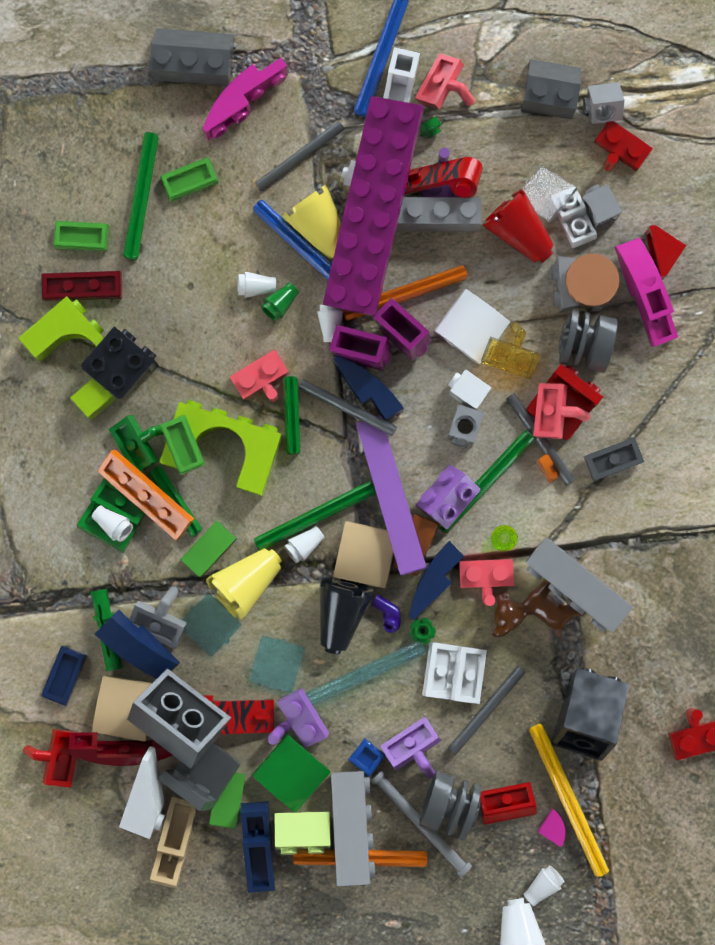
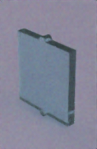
(210, 624)
(277, 664)

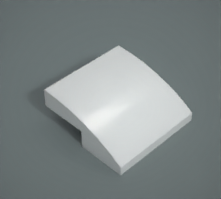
(470, 325)
(454, 672)

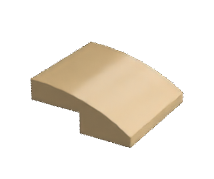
(364, 555)
(114, 706)

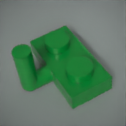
(134, 442)

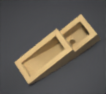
(173, 843)

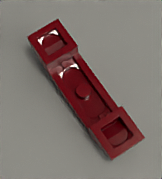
(112, 753)

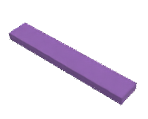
(392, 499)

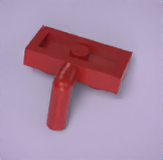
(622, 146)
(695, 739)
(59, 763)

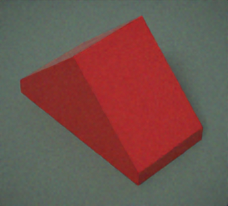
(663, 249)

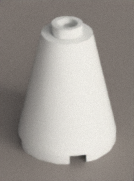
(519, 925)

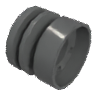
(587, 341)
(450, 805)

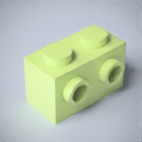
(302, 831)

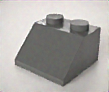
(551, 89)

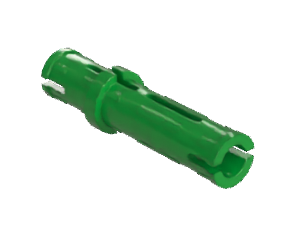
(102, 615)

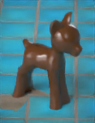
(538, 603)

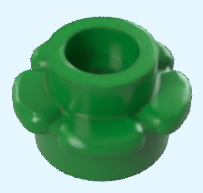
(430, 127)
(430, 630)

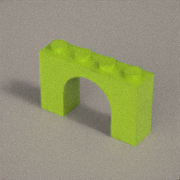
(58, 326)
(259, 442)

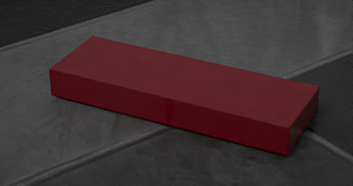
(82, 285)

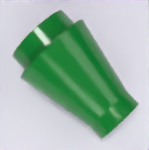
(278, 303)

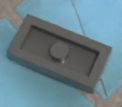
(613, 459)

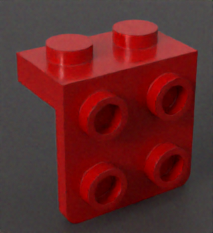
(578, 395)

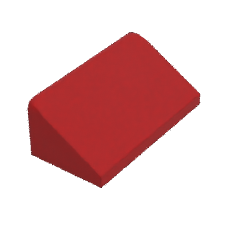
(507, 803)

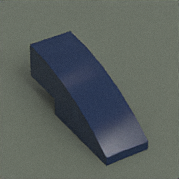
(369, 388)
(434, 579)
(136, 645)
(257, 846)

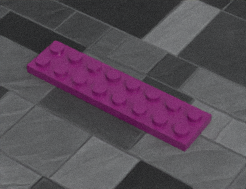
(373, 205)

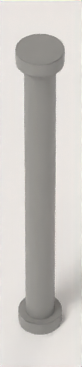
(414, 817)

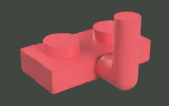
(441, 81)
(260, 376)
(552, 409)
(486, 575)

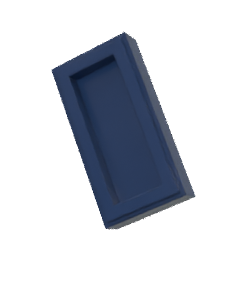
(64, 675)

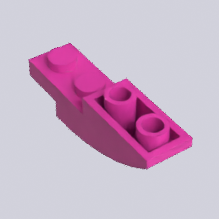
(233, 102)
(649, 291)

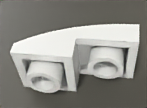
(576, 222)

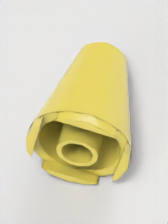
(317, 221)
(245, 581)

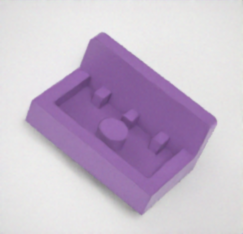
(448, 496)

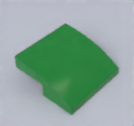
(115, 501)
(291, 773)

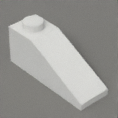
(145, 800)

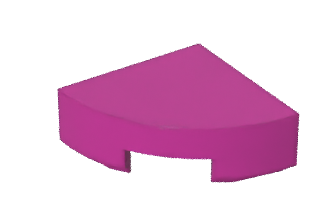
(553, 828)

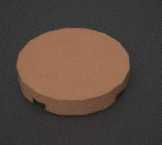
(592, 280)

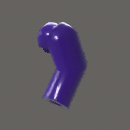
(390, 613)

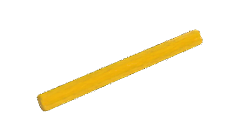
(568, 800)

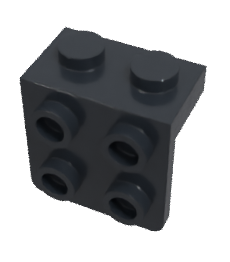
(119, 362)

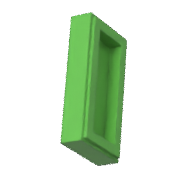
(189, 179)
(81, 236)
(182, 444)
(208, 549)
(227, 808)

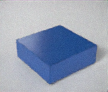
(367, 757)

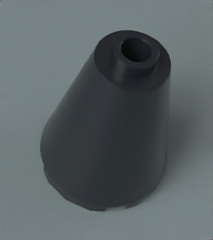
(341, 612)

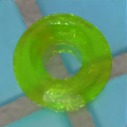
(495, 538)

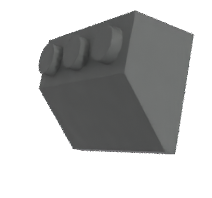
(191, 57)
(178, 718)

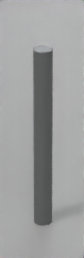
(299, 156)
(347, 407)
(543, 443)
(486, 710)

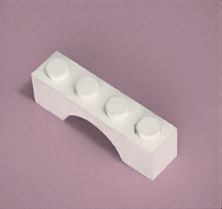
(401, 75)

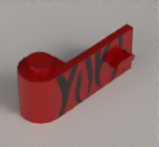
(460, 174)
(247, 715)

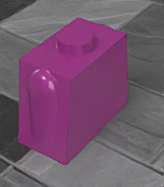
(403, 329)
(361, 347)

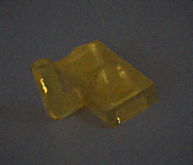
(511, 356)

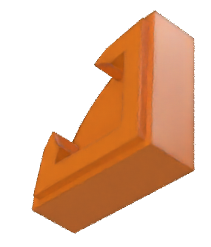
(545, 464)

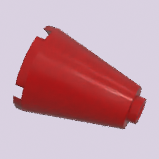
(520, 227)

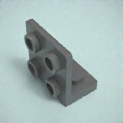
(203, 782)

